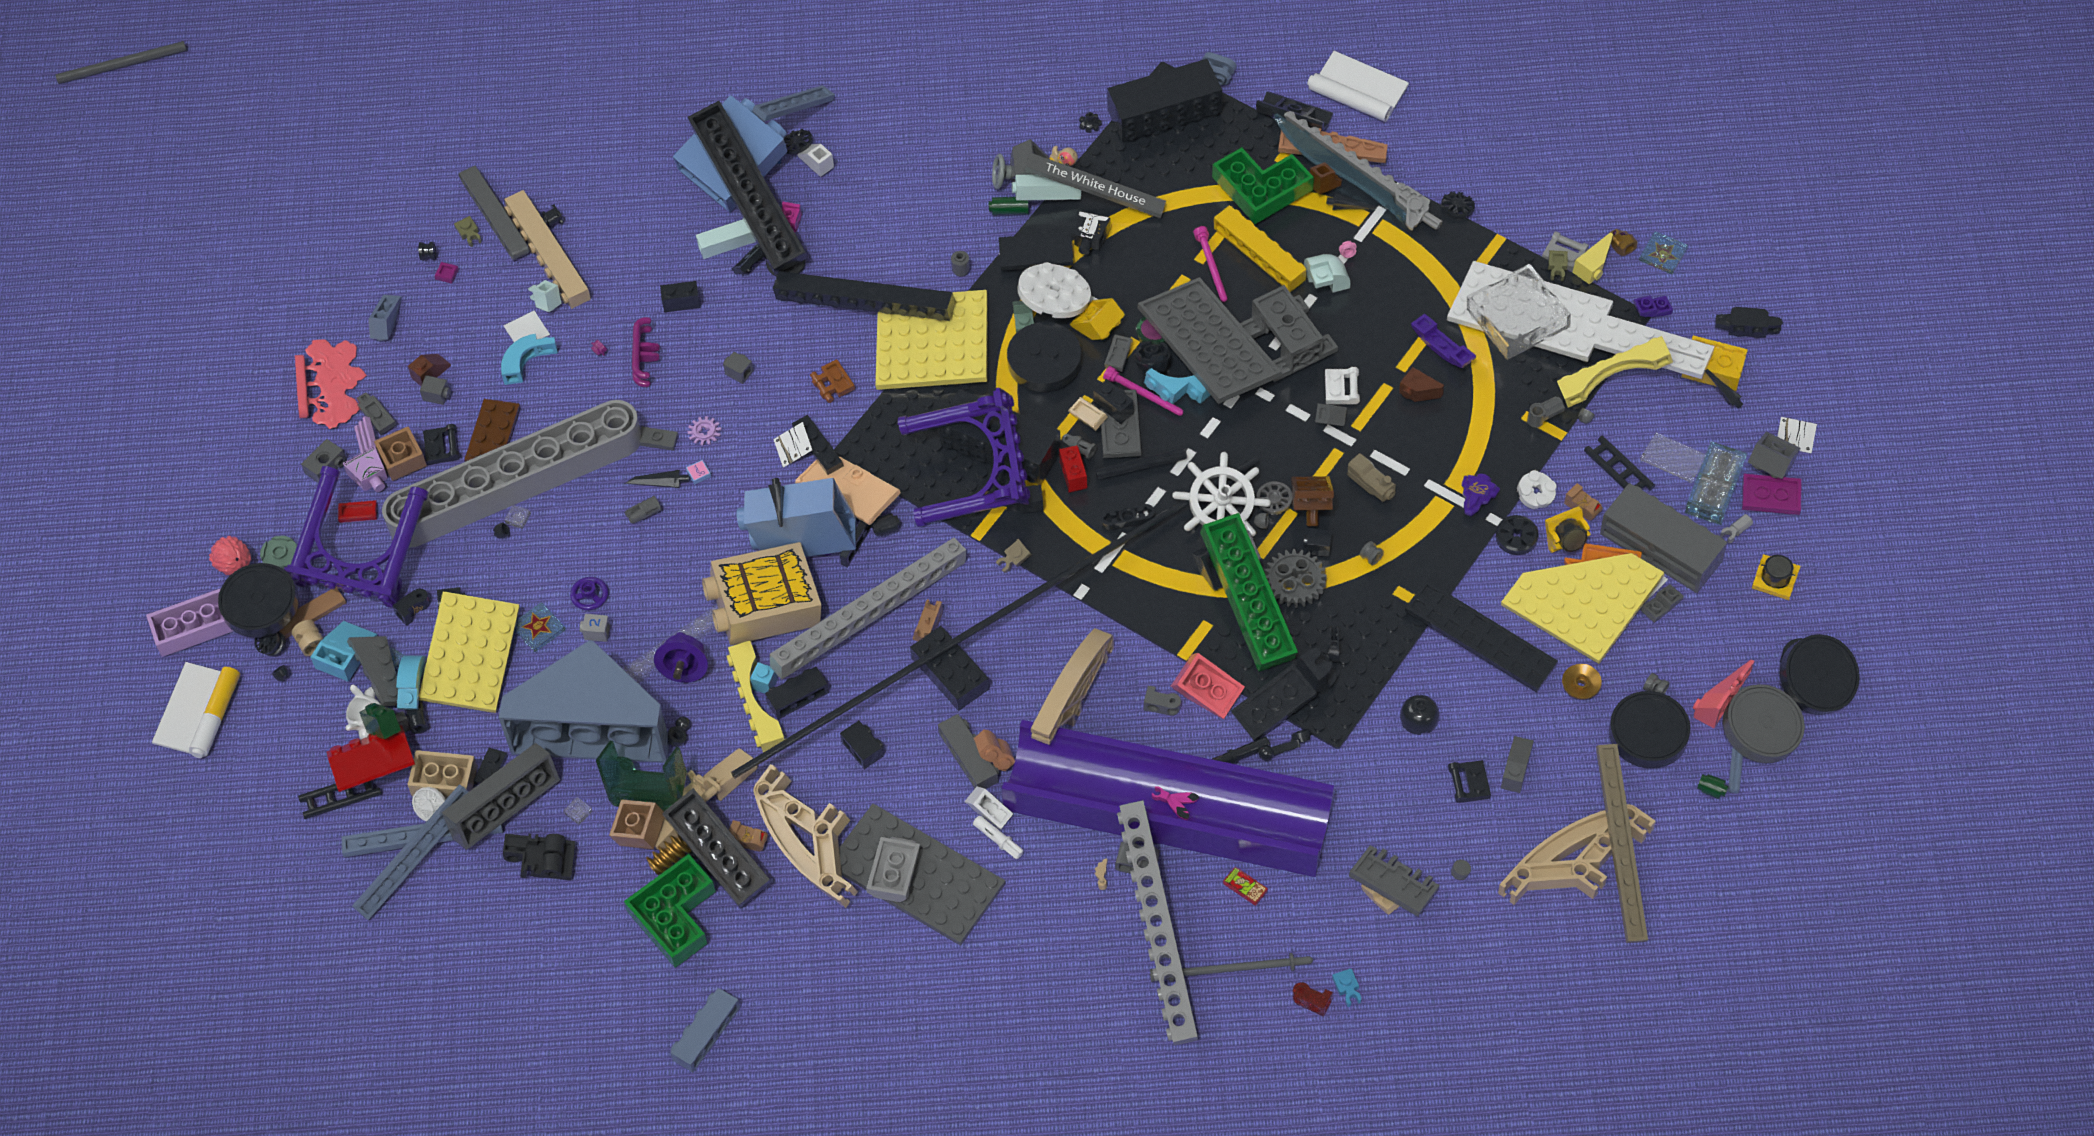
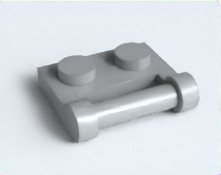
(1572, 256)

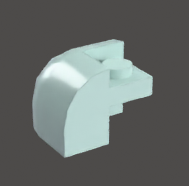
(1327, 270)

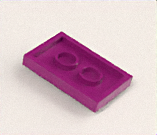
(1771, 494)

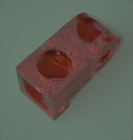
(1312, 999)

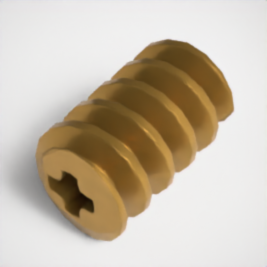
(668, 855)

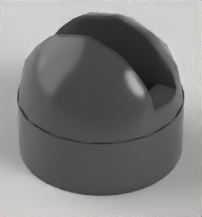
(1585, 416)
(1261, 520)

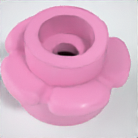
(1348, 249)

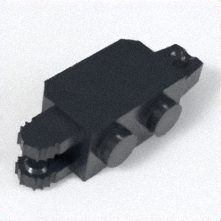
(1749, 322)

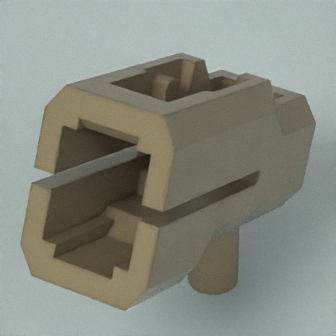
(1371, 479)

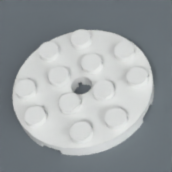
(1036, 293)

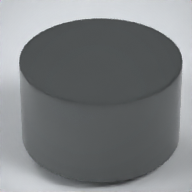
(1460, 869)

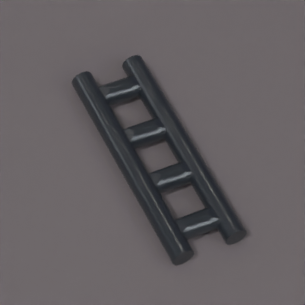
(1618, 457)
(332, 804)

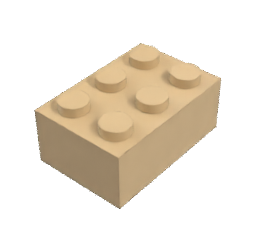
(442, 772)

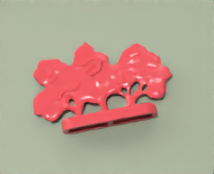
(332, 377)

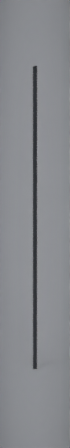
(976, 628)

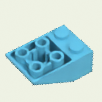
(334, 653)

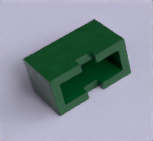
(379, 720)

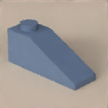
(384, 317)

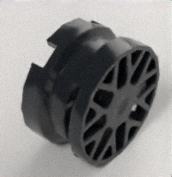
(271, 644)

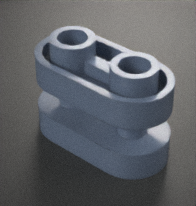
(1222, 67)

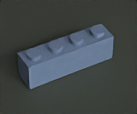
(705, 1029)

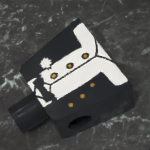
(1090, 231)

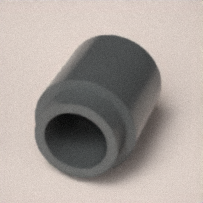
(960, 263)

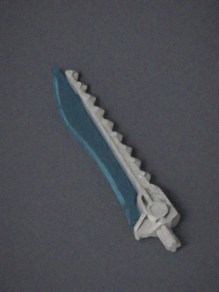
(1408, 204)

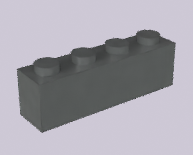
(963, 747)

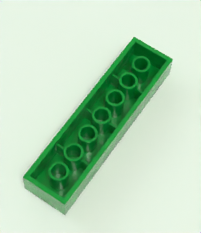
(1248, 592)

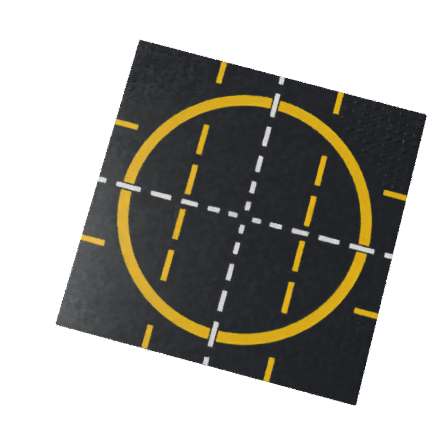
(1420, 444)

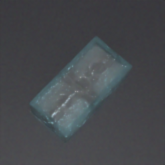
(1716, 483)

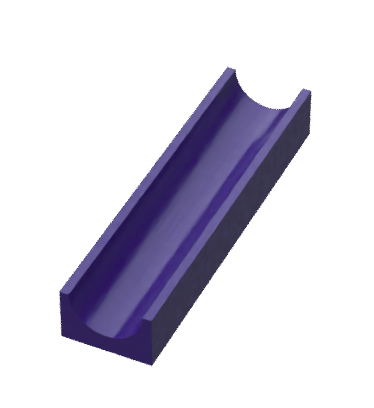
(1239, 808)

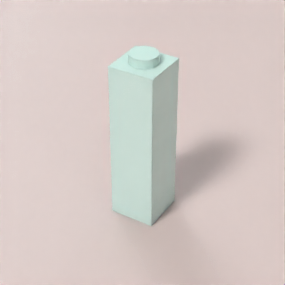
(1041, 188)
(724, 239)

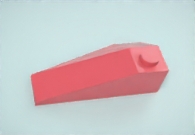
(1713, 704)

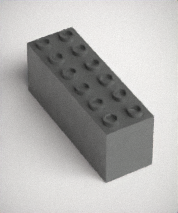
(1664, 537)

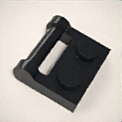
(435, 448)
(1475, 779)

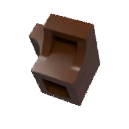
(1324, 178)

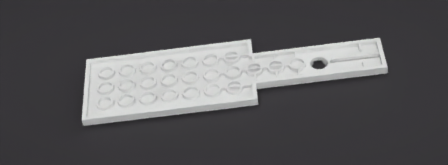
(1589, 325)

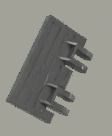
(1394, 880)

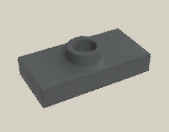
(1118, 352)
(658, 438)

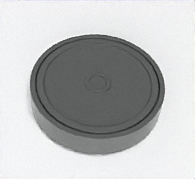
(1763, 723)

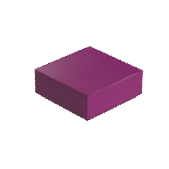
(446, 272)

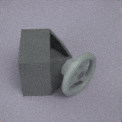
(1017, 163)

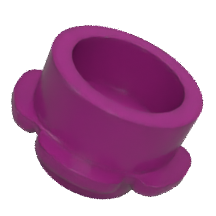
(598, 348)

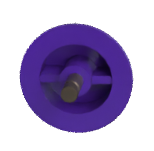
(681, 658)

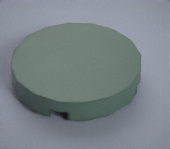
(278, 551)

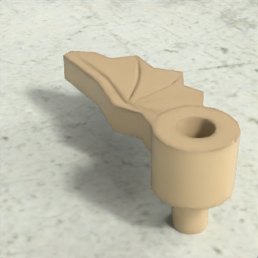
(1100, 873)

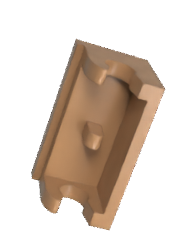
(929, 619)

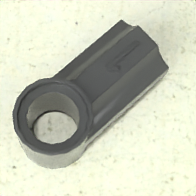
(1540, 412)

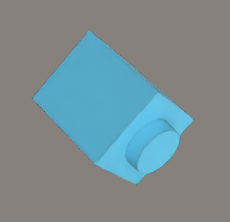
(763, 678)

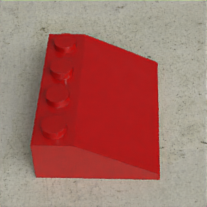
(369, 759)

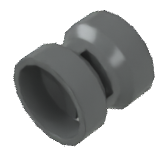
(1655, 684)

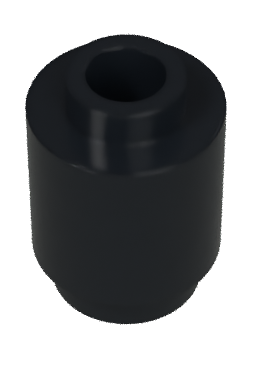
(885, 525)

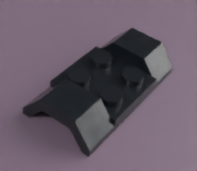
(1278, 104)

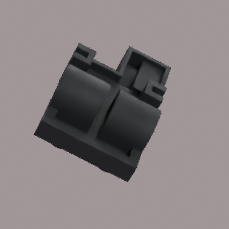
(542, 856)

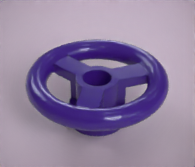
(588, 584)

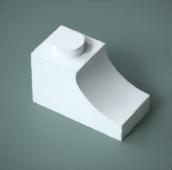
(989, 807)

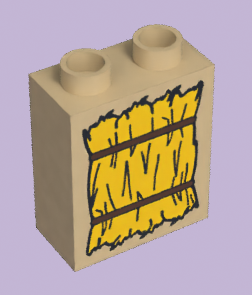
(762, 594)

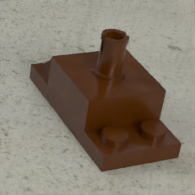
(1312, 494)

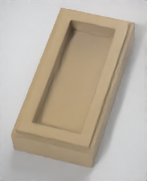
(1088, 413)

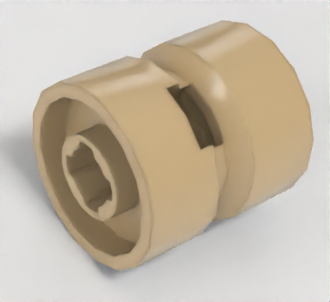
(307, 636)

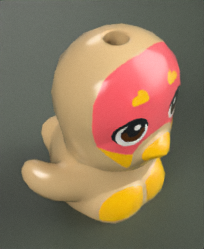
(1066, 156)

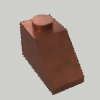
(427, 365)
(1420, 387)

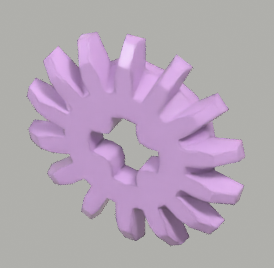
(708, 425)

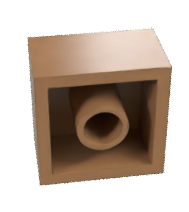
(400, 453)
(637, 824)

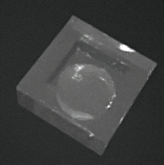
(517, 516)
(577, 810)

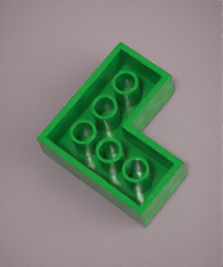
(1258, 190)
(663, 908)

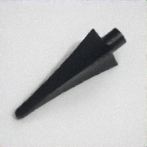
(1340, 202)
(1730, 395)
(777, 494)

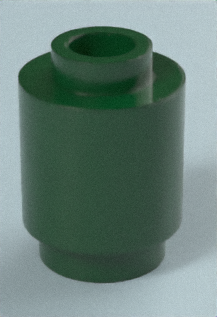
(1712, 786)

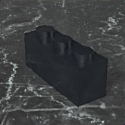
(796, 692)

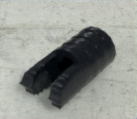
(417, 719)

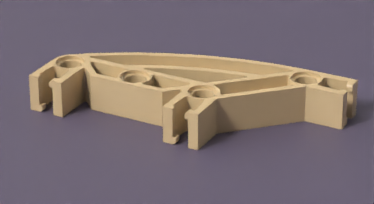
(1072, 686)
(777, 810)
(1543, 863)

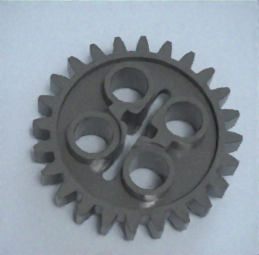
(1296, 577)

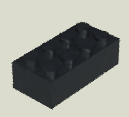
(952, 671)

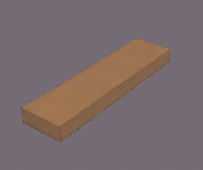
(315, 609)

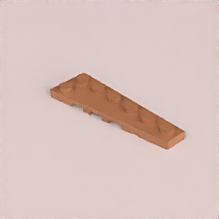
(1364, 148)

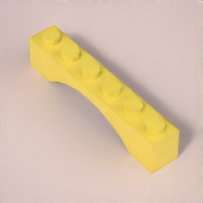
(1649, 355)
(767, 728)

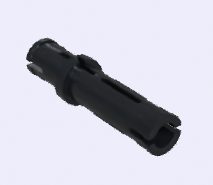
(1246, 750)

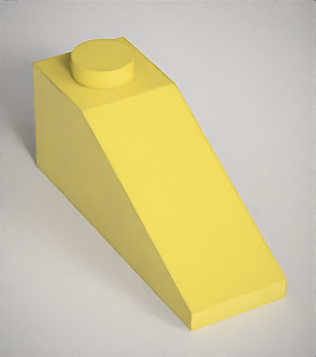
(1591, 263)

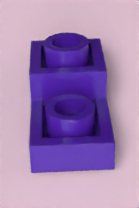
(1653, 307)

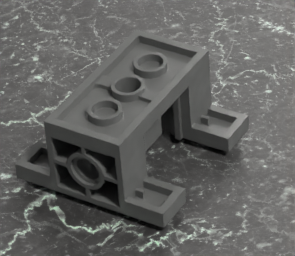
(1294, 330)

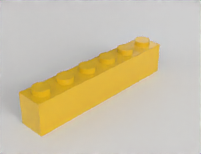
(1260, 248)

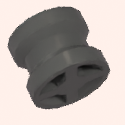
(1371, 553)

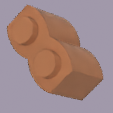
(994, 750)

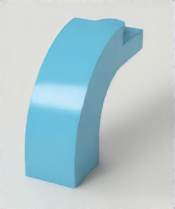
(523, 351)
(408, 681)

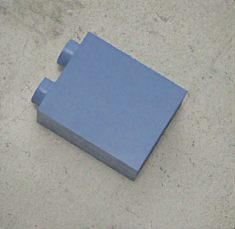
(762, 141)
(812, 515)

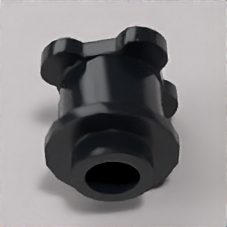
(552, 216)

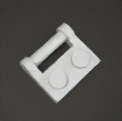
(1335, 386)

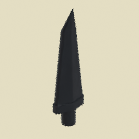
(663, 479)

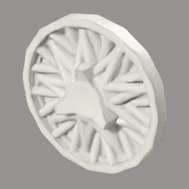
(426, 802)

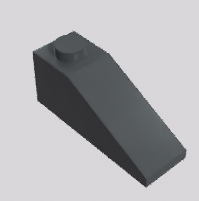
(1517, 764)

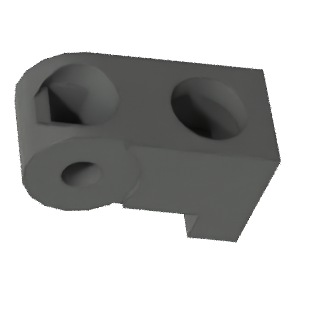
(1161, 703)

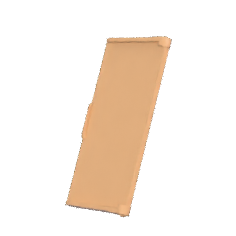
(862, 490)

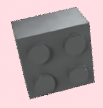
(1773, 455)

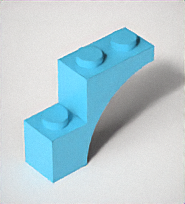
(1173, 388)

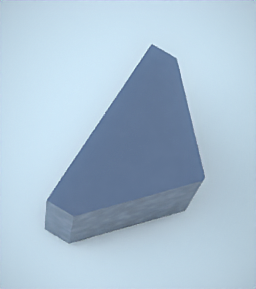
(581, 707)

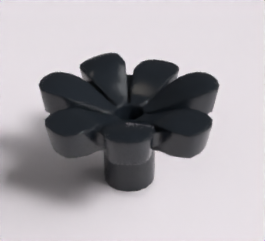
(1090, 122)

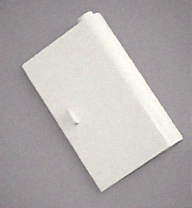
(1358, 86)

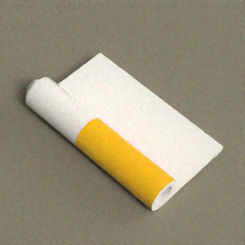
(196, 709)

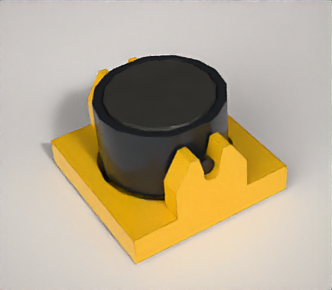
(1569, 533)
(1776, 572)

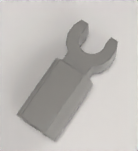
(1737, 527)

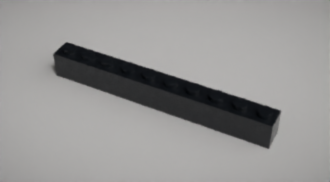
(864, 295)

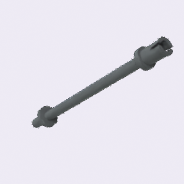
(1291, 961)

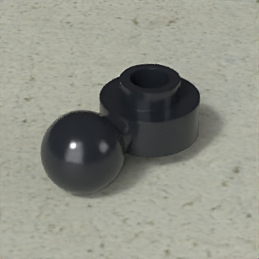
(677, 733)

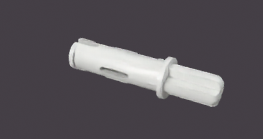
(1004, 842)

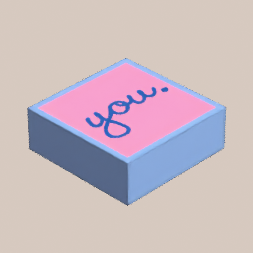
(698, 472)

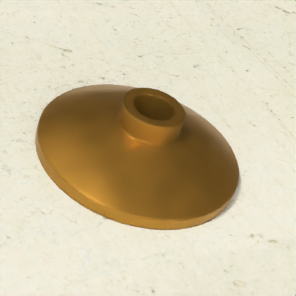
(1581, 674)

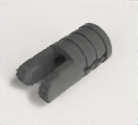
(643, 510)

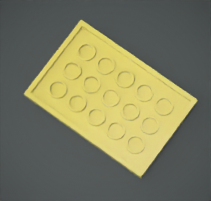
(469, 652)

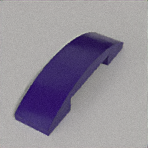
(1440, 343)

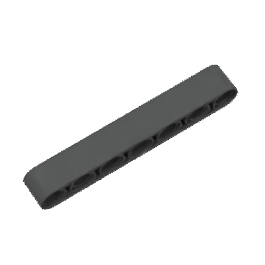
(493, 212)

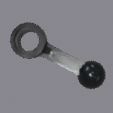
(1267, 752)

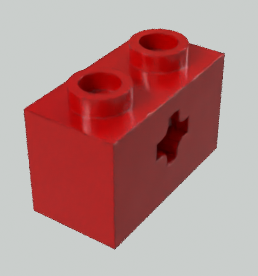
(1073, 468)

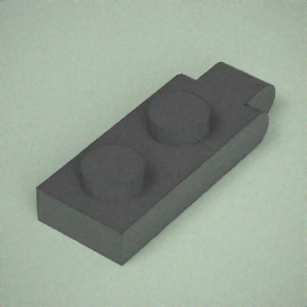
(378, 415)

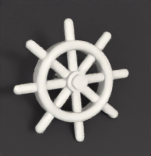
(1221, 497)

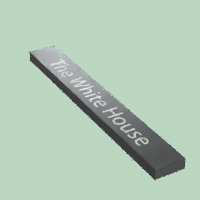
(1095, 185)

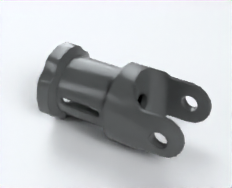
(1078, 440)

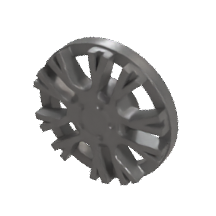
(1275, 497)

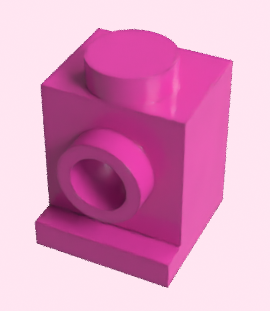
(792, 213)

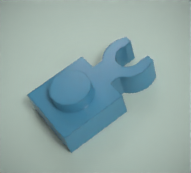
(1347, 984)

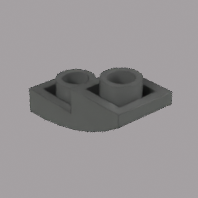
(1663, 603)

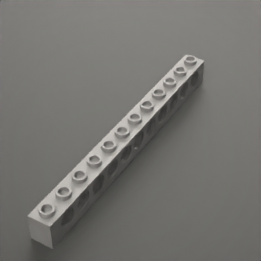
(867, 608)
(1186, 1032)

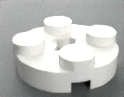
(1538, 480)

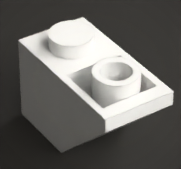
(817, 158)

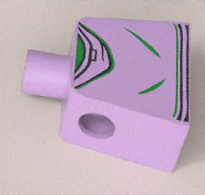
(367, 470)

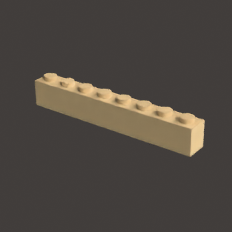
(547, 249)

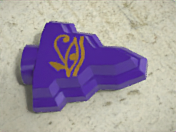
(1477, 491)

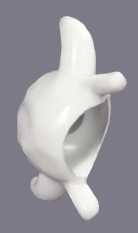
(355, 706)

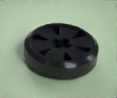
(1518, 525)

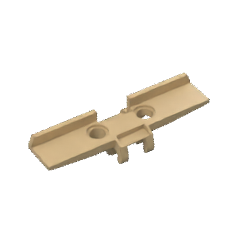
(715, 782)

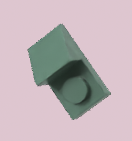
(1022, 315)

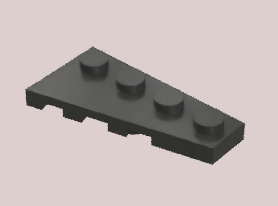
(377, 665)

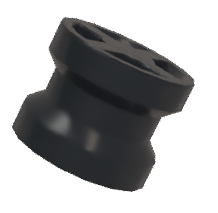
(427, 250)

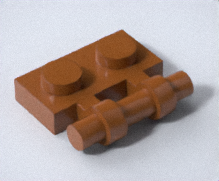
(838, 379)

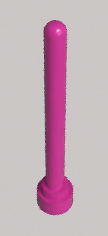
(1201, 235)
(1112, 375)

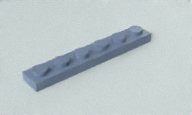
(793, 103)

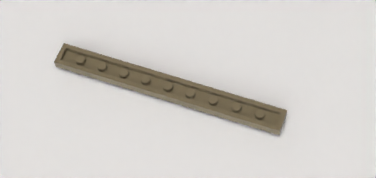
(1621, 843)

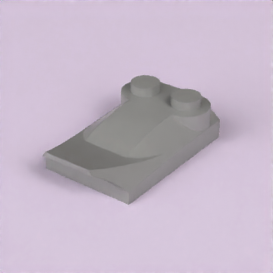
(893, 869)

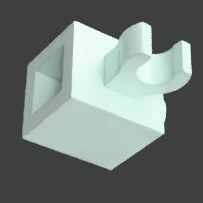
(546, 295)

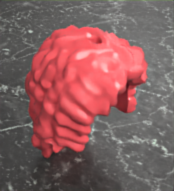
(225, 554)

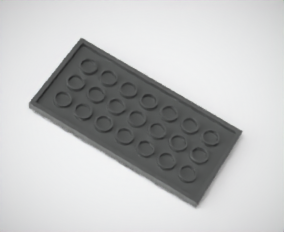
(1209, 340)
(945, 888)

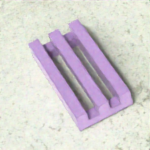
(365, 434)

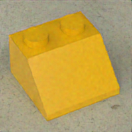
(1098, 319)

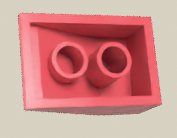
(1207, 685)

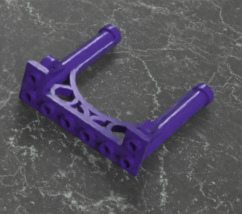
(1009, 494)
(390, 584)

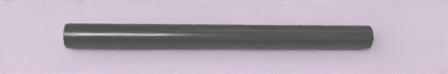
(121, 62)

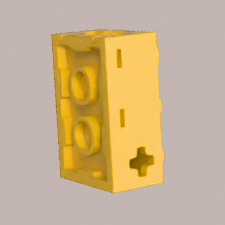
(1725, 363)

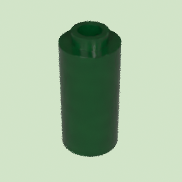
(1008, 206)

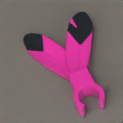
(1176, 800)

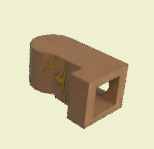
(1577, 497)
(748, 837)

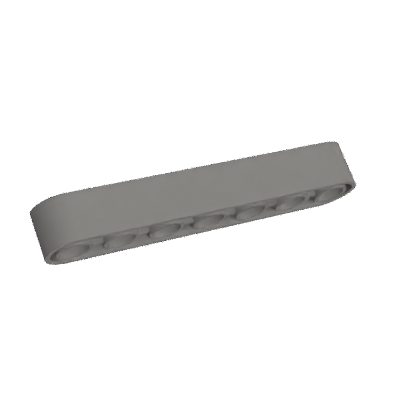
(519, 470)

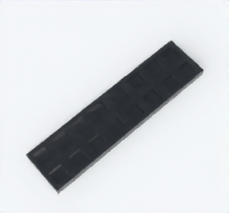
(1481, 636)

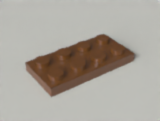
(493, 427)

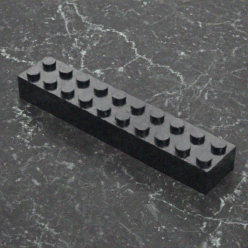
(747, 187)

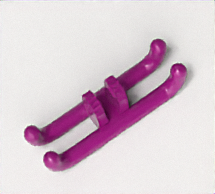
(642, 351)

